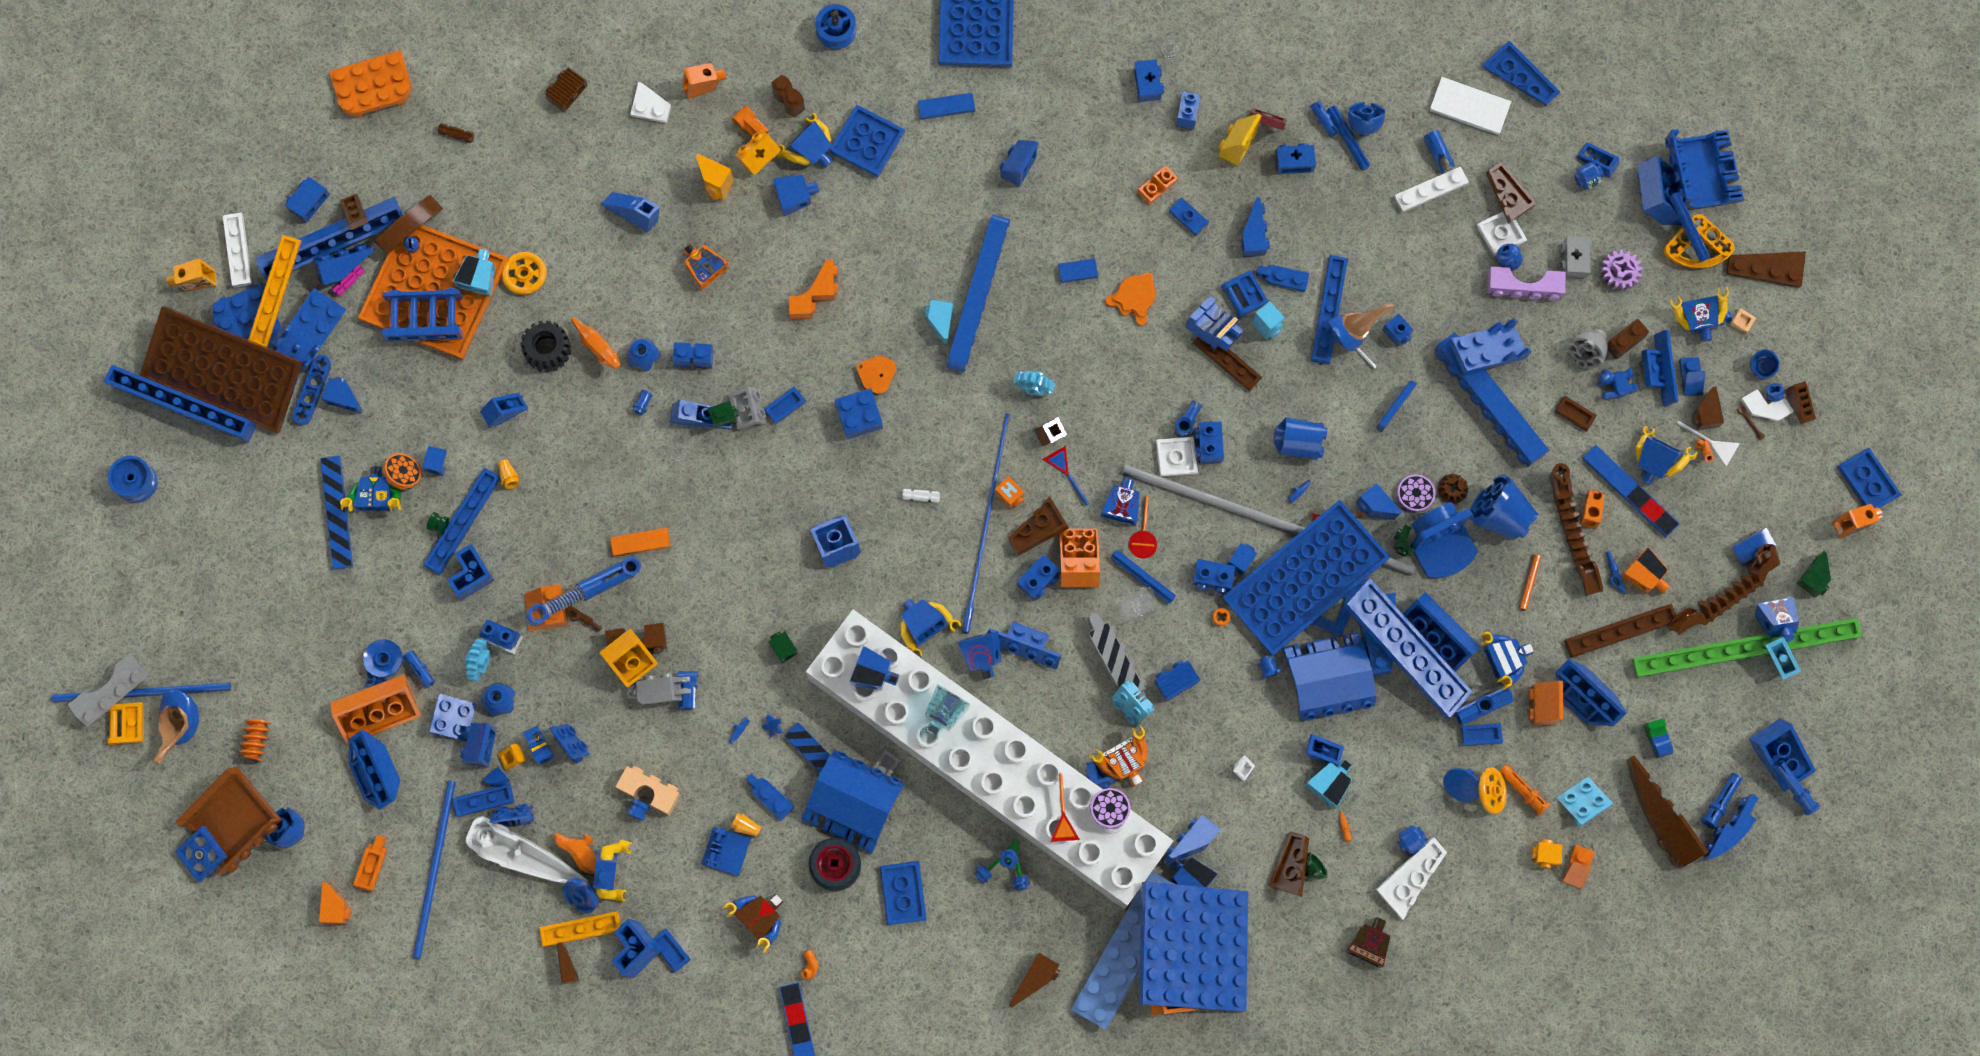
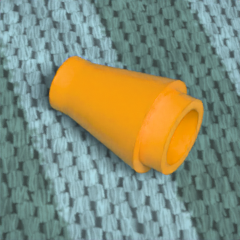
(508, 476)
(745, 825)

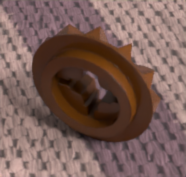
(1456, 496)

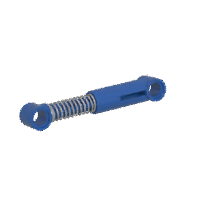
(584, 590)

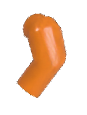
(1705, 449)
(811, 967)

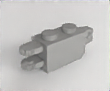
(658, 690)

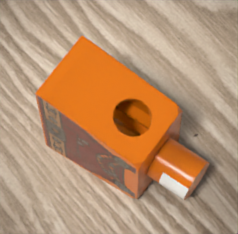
(1861, 518)

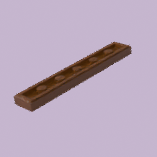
(1620, 631)

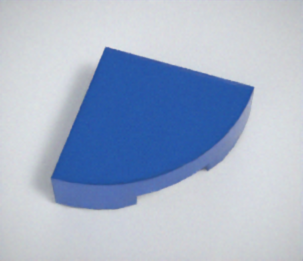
(496, 777)

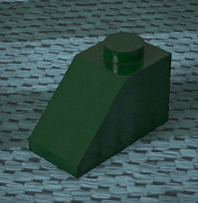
(1817, 576)

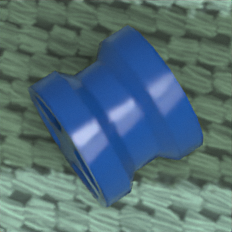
(638, 809)

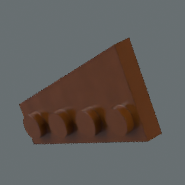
(1778, 268)

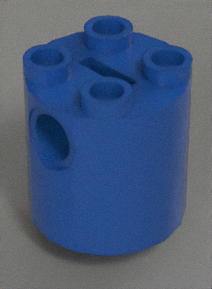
(1300, 438)

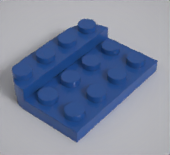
(239, 313)

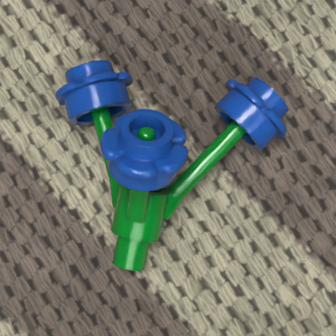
(1009, 859)

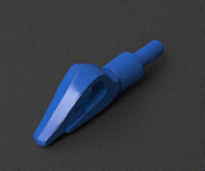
(1615, 573)

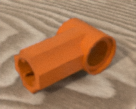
(747, 121)

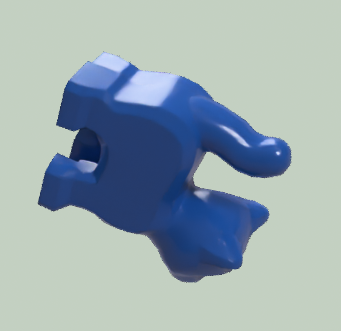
(1619, 383)

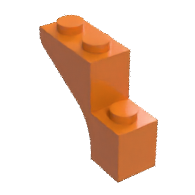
(821, 290)

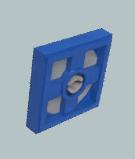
(201, 854)

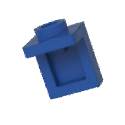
(1095, 775)

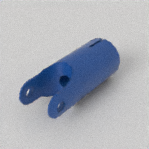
(1438, 148)

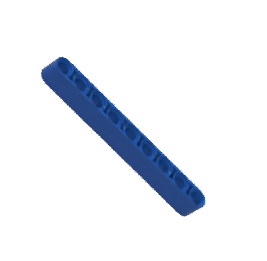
(977, 293)

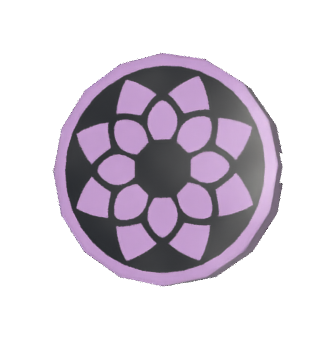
(1416, 493)
(1110, 808)

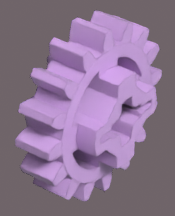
(1629, 266)

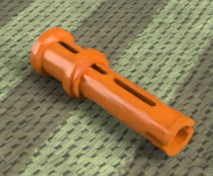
(1531, 796)

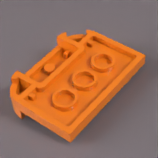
(372, 84)

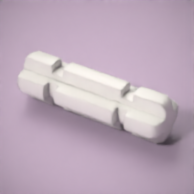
(921, 495)

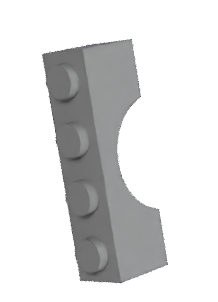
(126, 676)

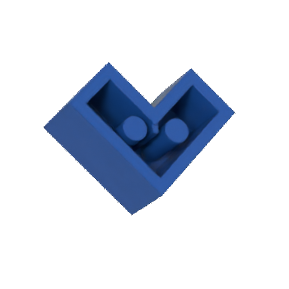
(474, 575)
(638, 950)

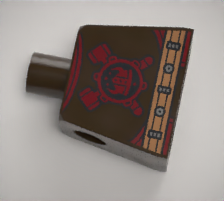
(1371, 943)

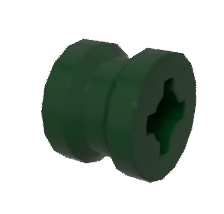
(437, 523)

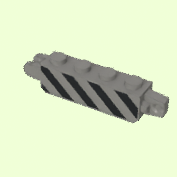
(1113, 654)

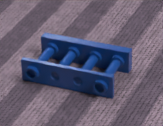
(431, 331)

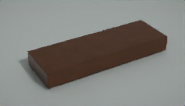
(354, 211)

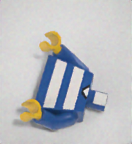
(1505, 657)

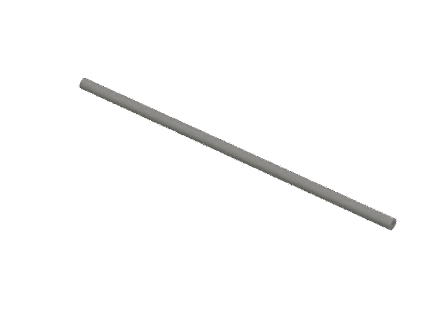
(1236, 508)

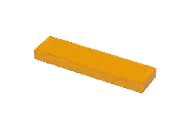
(579, 929)

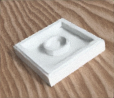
(1498, 232)
(1176, 457)

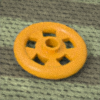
(528, 288)
(1492, 790)

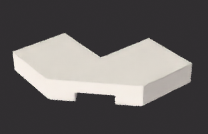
(1758, 407)

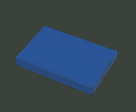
(1869, 479)
(903, 893)

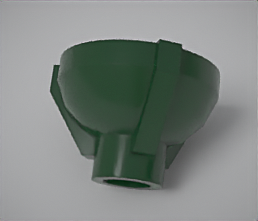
(1314, 868)

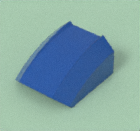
(835, 541)

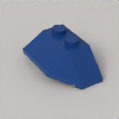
(1589, 695)
(373, 769)

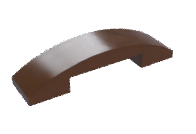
(407, 224)

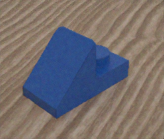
(1692, 376)

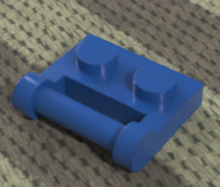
(1249, 290)

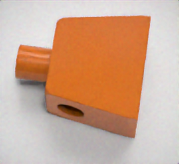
(701, 79)

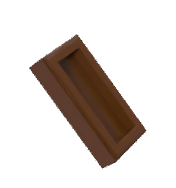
(1575, 413)

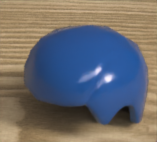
(1768, 361)

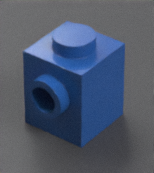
(1398, 330)

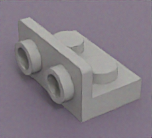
(748, 407)

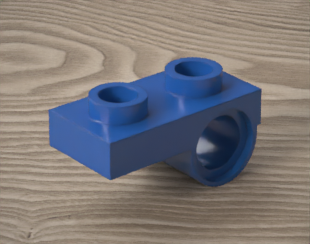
(1188, 110)

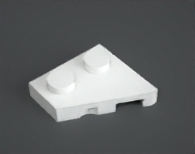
(650, 105)

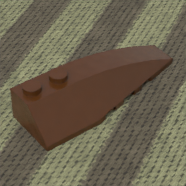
(1671, 829)

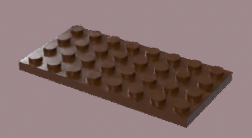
(221, 368)

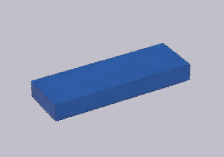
(946, 106)
(1396, 405)
(483, 800)

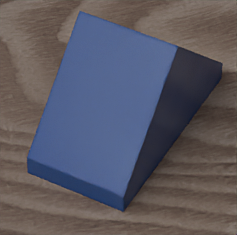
(1324, 750)

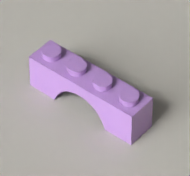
(1501, 281)

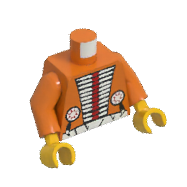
(1124, 759)

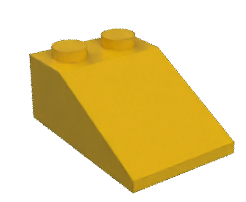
(1239, 139)

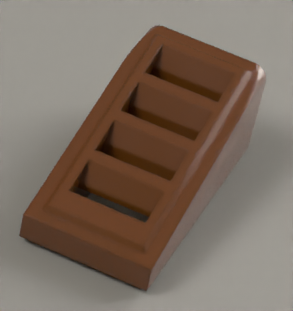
(1799, 395)
(567, 969)

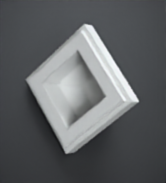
(1243, 768)

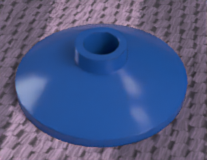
(379, 649)

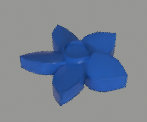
(374, 680)
(772, 725)

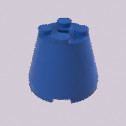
(1503, 509)

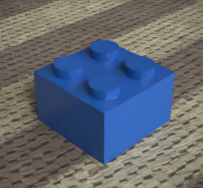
(858, 414)

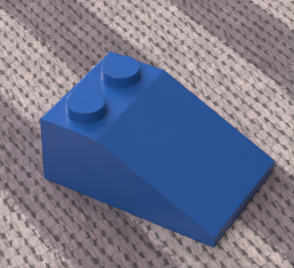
(1780, 743)

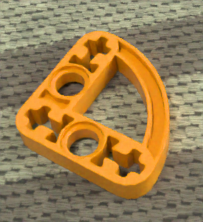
(1705, 226)

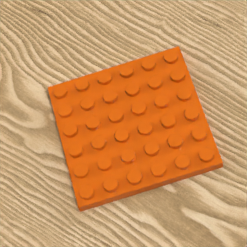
(431, 269)

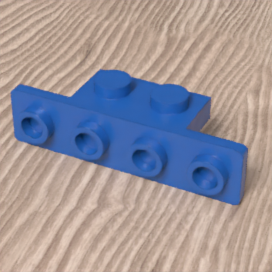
(1659, 368)
(1028, 644)

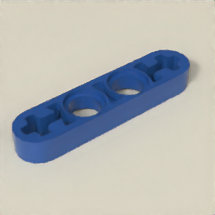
(312, 390)

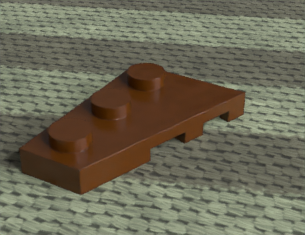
(1039, 528)
(1291, 865)

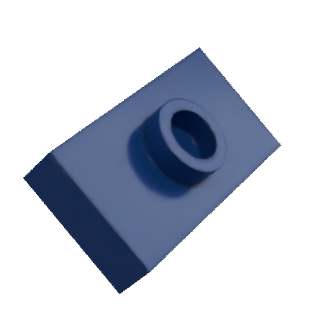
(1188, 216)

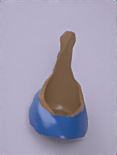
(1353, 327)
(176, 721)

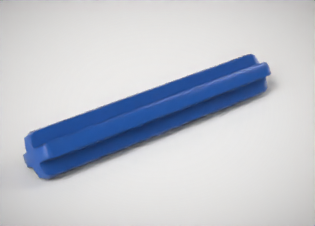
(1349, 138)
(1689, 226)
(1143, 576)

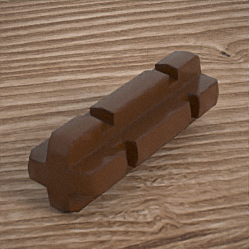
(455, 132)

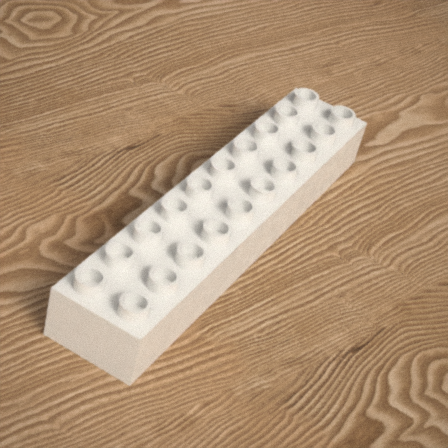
(990, 762)

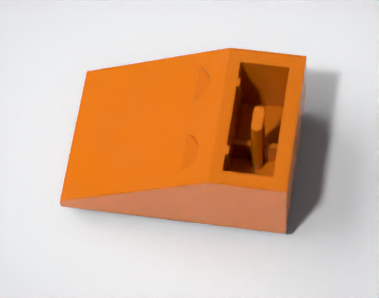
(1079, 558)

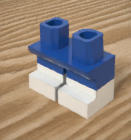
(500, 636)

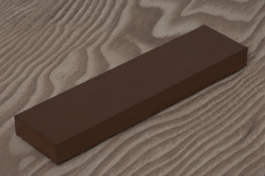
(1231, 364)

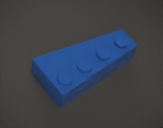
(1378, 658)

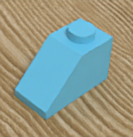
(939, 318)
(1783, 658)

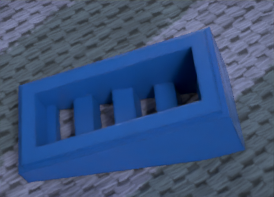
(1614, 160)

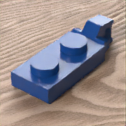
(1284, 277)
(770, 797)

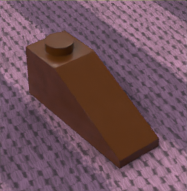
(1037, 977)

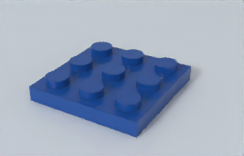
(867, 141)

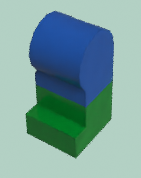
(1659, 738)

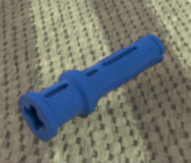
(1801, 794)
(1716, 809)

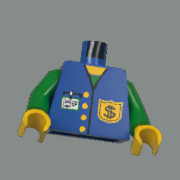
(373, 494)

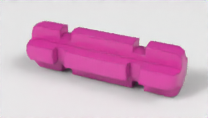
(348, 281)

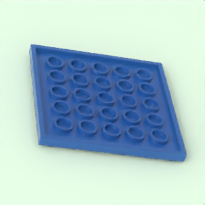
(1193, 947)

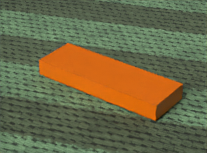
(640, 542)

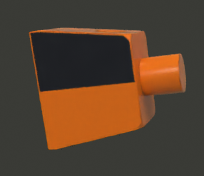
(1647, 572)

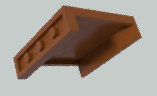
(233, 816)

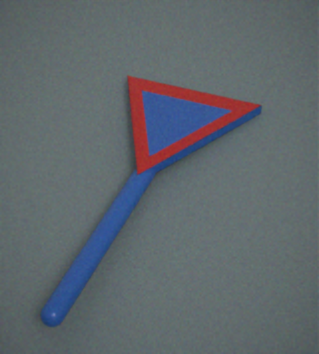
(1059, 461)

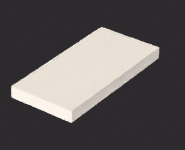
(1470, 106)

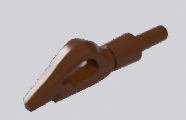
(584, 618)

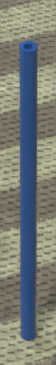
(155, 691)
(434, 870)

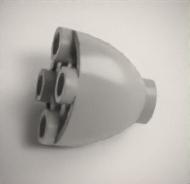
(1589, 348)

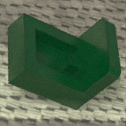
(723, 414)
(1401, 537)

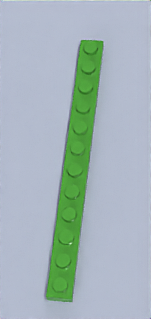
(1742, 648)

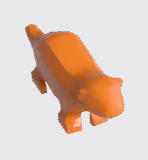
(596, 344)
(579, 850)

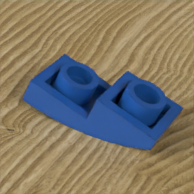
(1747, 548)

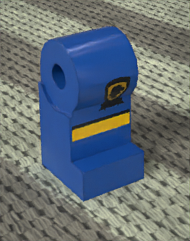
(538, 745)

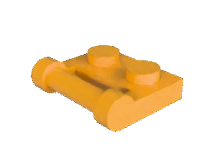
(131, 723)

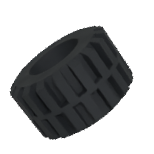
(549, 360)

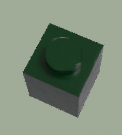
(782, 646)

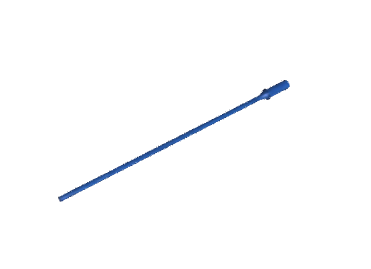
(969, 610)

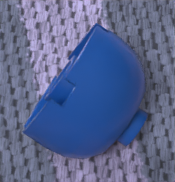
(1366, 118)
(289, 829)

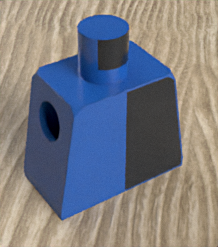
(873, 671)
(1192, 873)

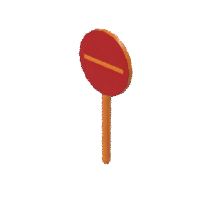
(1143, 543)

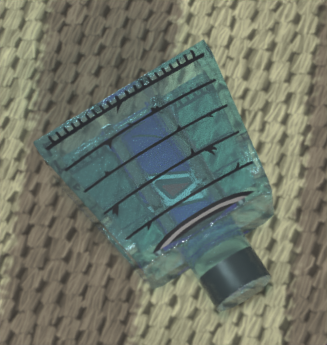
(944, 710)

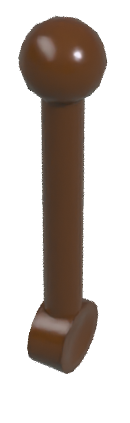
(1741, 410)

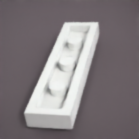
(1431, 189)
(237, 250)

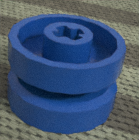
(132, 479)

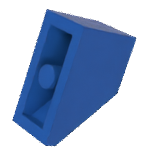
(340, 394)
(503, 409)
(1378, 504)

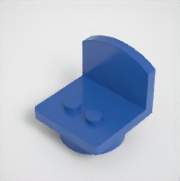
(1443, 542)

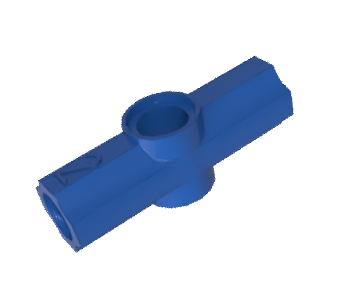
(1473, 710)

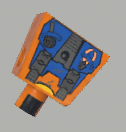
(704, 265)

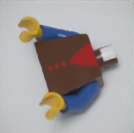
(758, 917)

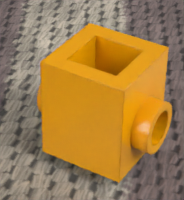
(1547, 854)

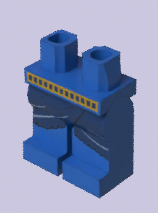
(1214, 325)

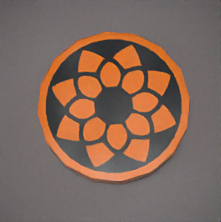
(401, 471)

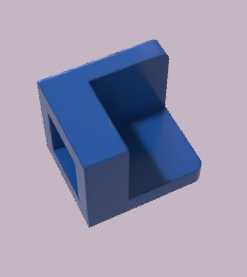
(435, 461)

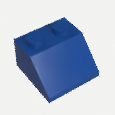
(1019, 161)
(479, 744)

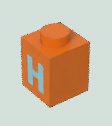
(1010, 493)

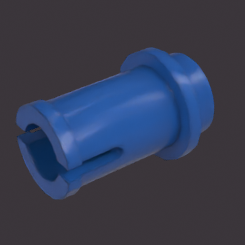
(642, 402)

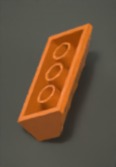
(376, 708)

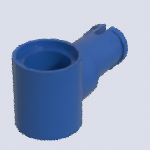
(1188, 419)

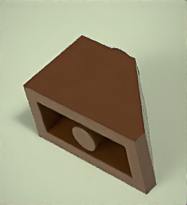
(1708, 412)

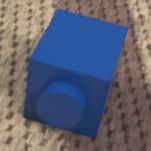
(1242, 558)

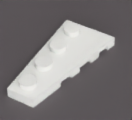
(1411, 877)

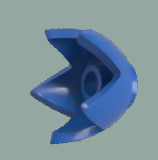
(643, 360)
(504, 704)

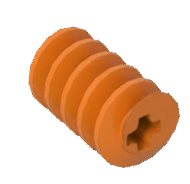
(254, 738)

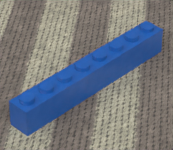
(337, 236)
(180, 403)
(1495, 407)

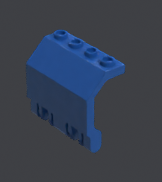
(1704, 170)
(1330, 677)
(852, 798)

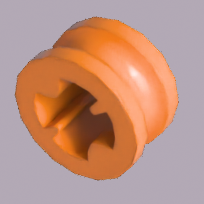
(1222, 611)

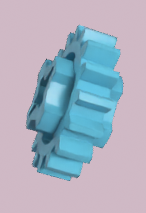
(1034, 383)
(477, 659)

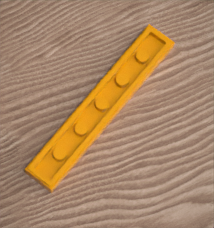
(275, 290)

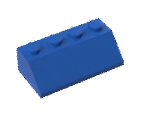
(1441, 631)

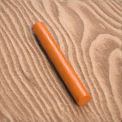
(1530, 582)

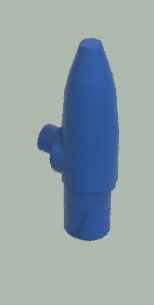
(1299, 491)
(738, 730)

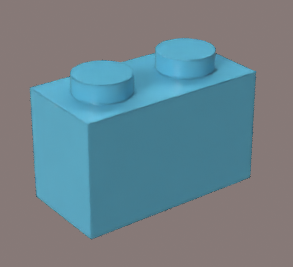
(1268, 321)

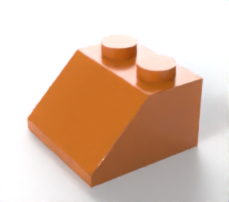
(542, 595)
(1546, 703)

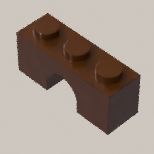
(653, 639)

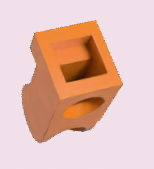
(1592, 509)

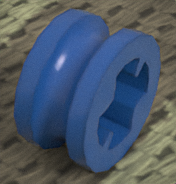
(1775, 392)

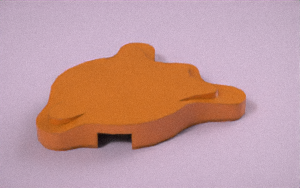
(1135, 296)

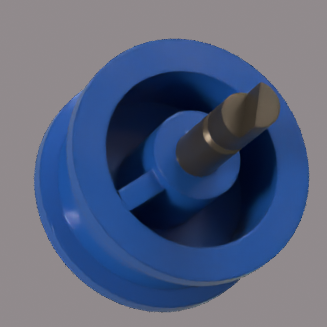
(835, 26)

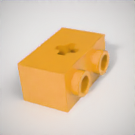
(753, 160)

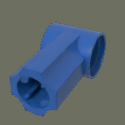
(688, 700)

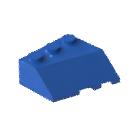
(1655, 189)

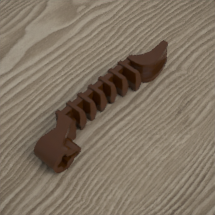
(1765, 561)
(1584, 566)

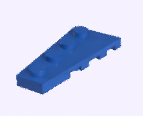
(1521, 73)

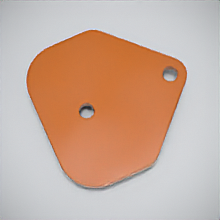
(871, 373)

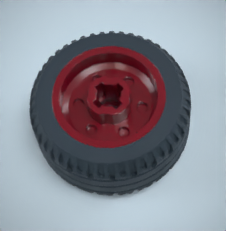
(839, 851)

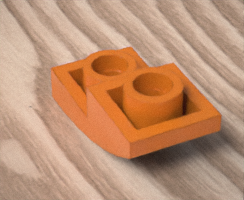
(1157, 185)

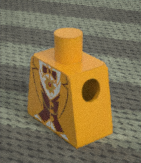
(193, 276)

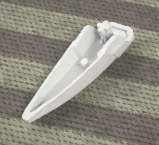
(515, 852)

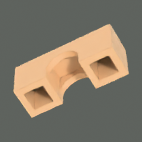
(664, 796)

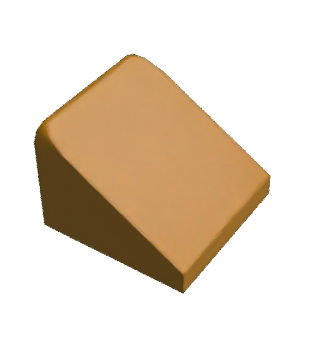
(512, 756)

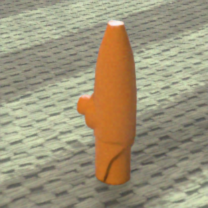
(1345, 827)

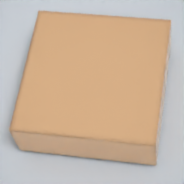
(1743, 321)

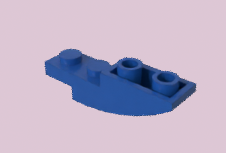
(1729, 835)

